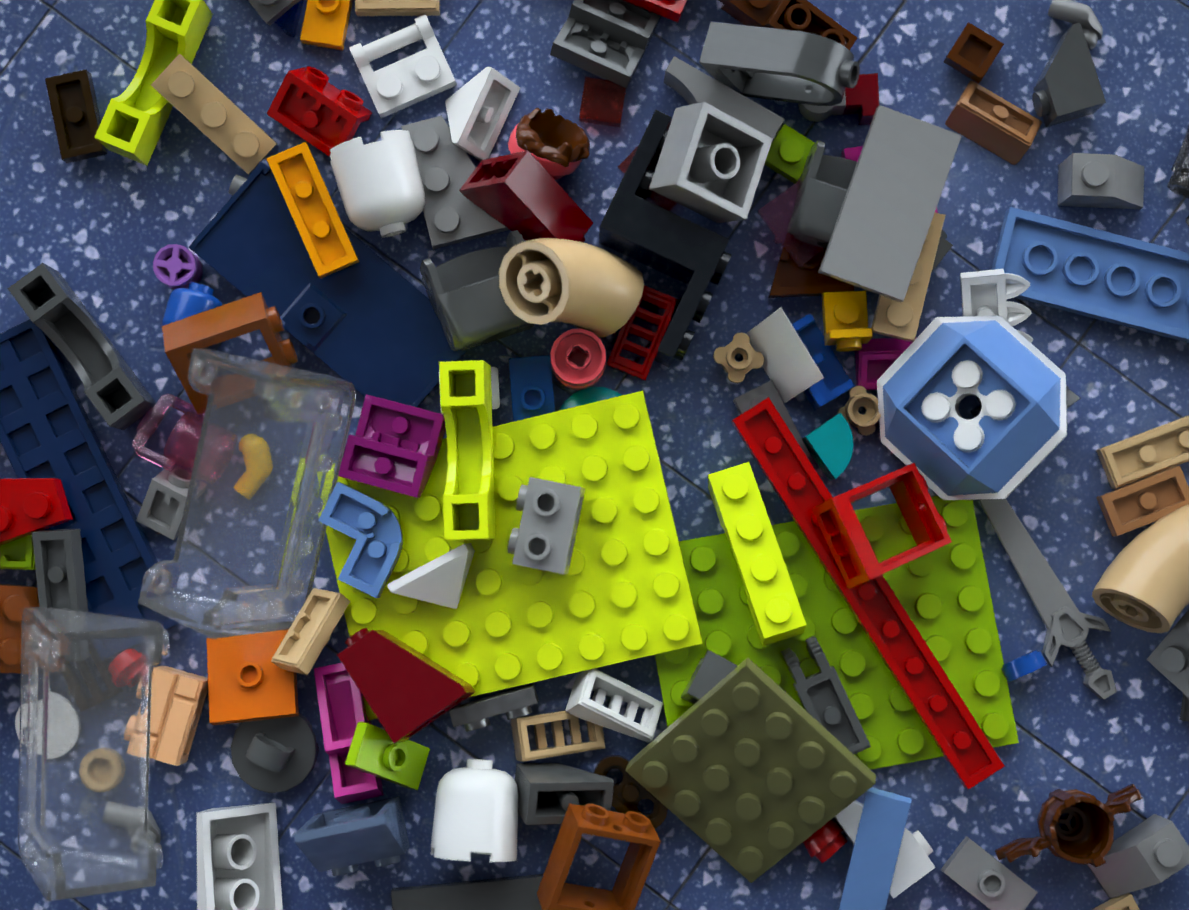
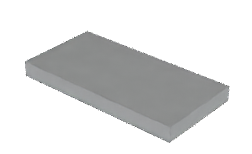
(890, 203)

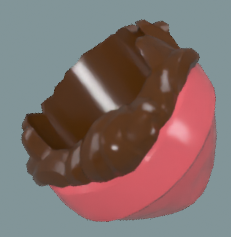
(551, 140)

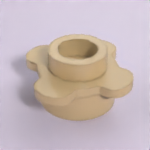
(726, 357)
(860, 398)

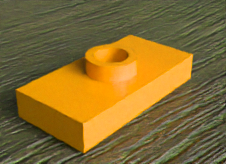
(326, 23)

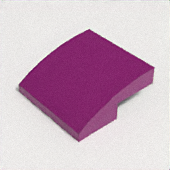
(393, 446)

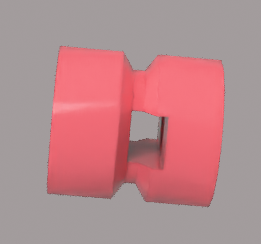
(578, 359)

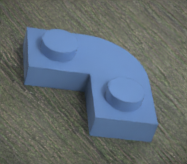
(376, 536)

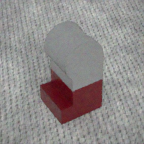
(859, 100)

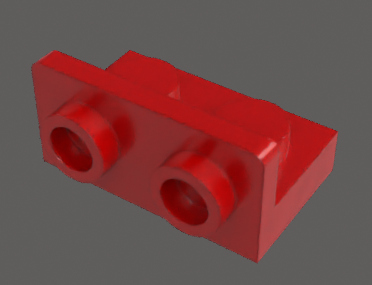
(317, 109)

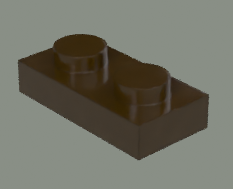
(75, 115)

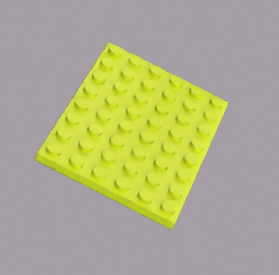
(527, 624)

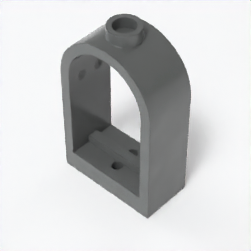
(779, 64)

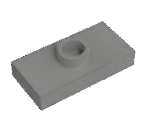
(987, 878)

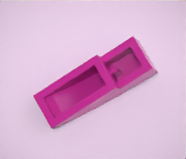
(340, 711)

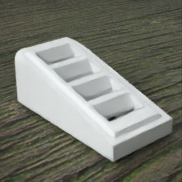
(596, 713)

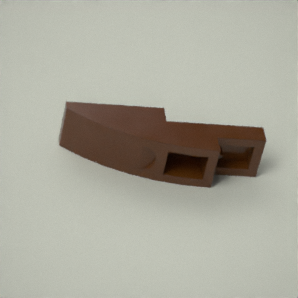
(788, 15)

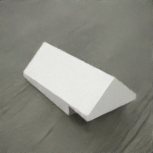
(238, 858)

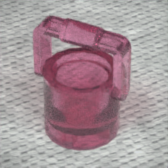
(183, 440)

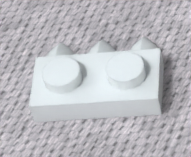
(987, 295)

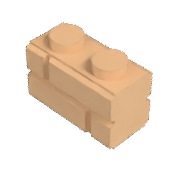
(175, 713)

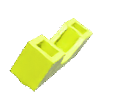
(140, 113)
(469, 432)
(756, 553)

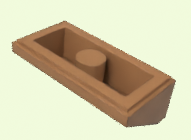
(993, 123)

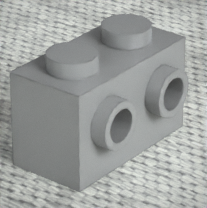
(546, 525)

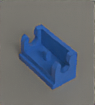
(835, 378)

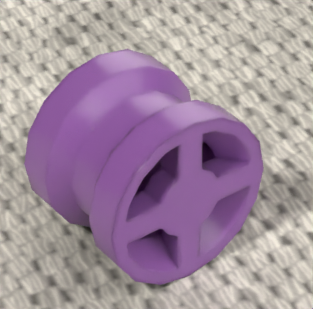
(169, 263)

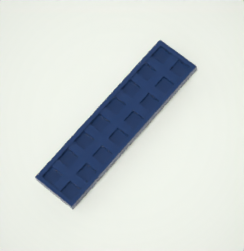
(52, 437)

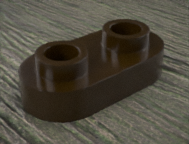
(629, 791)

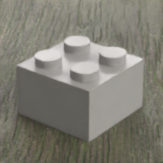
(711, 163)

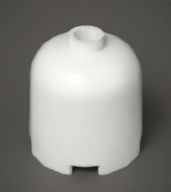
(379, 182)
(476, 813)

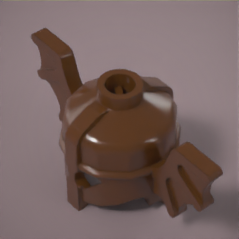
(1087, 836)

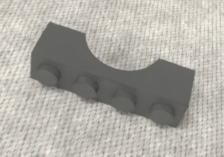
(101, 368)

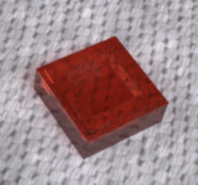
(602, 102)

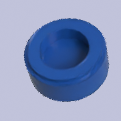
(1023, 665)

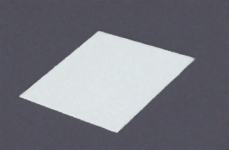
(784, 355)

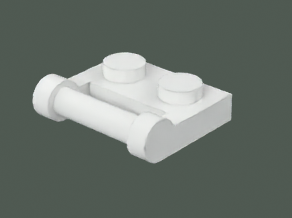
(409, 78)

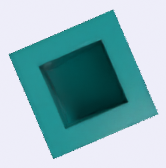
(831, 446)

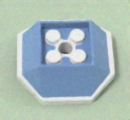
(1019, 415)

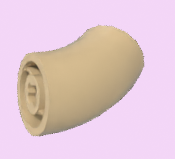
(570, 284)
(1150, 576)

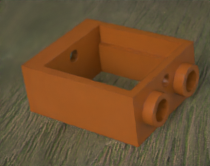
(221, 325)
(597, 821)

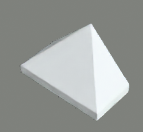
(480, 111)
(438, 580)

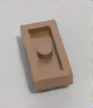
(1144, 500)

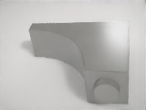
(699, 87)

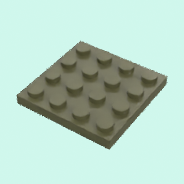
(750, 771)

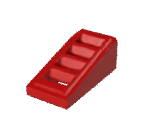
(630, 367)

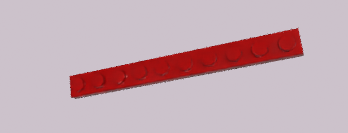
(871, 602)

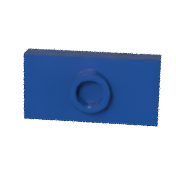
(531, 386)

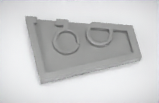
(443, 172)

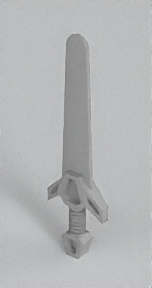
(1059, 613)

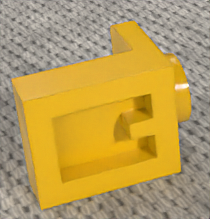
(845, 320)

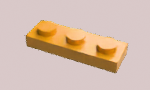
(312, 210)

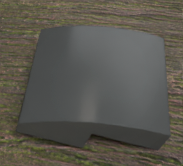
(606, 38)

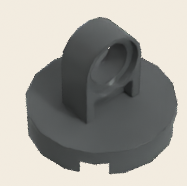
(274, 752)

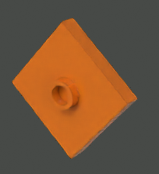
(246, 682)

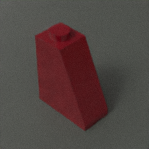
(525, 198)
(400, 683)

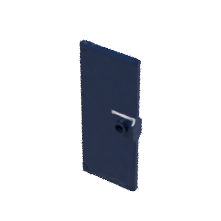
(356, 320)

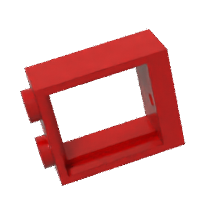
(849, 540)

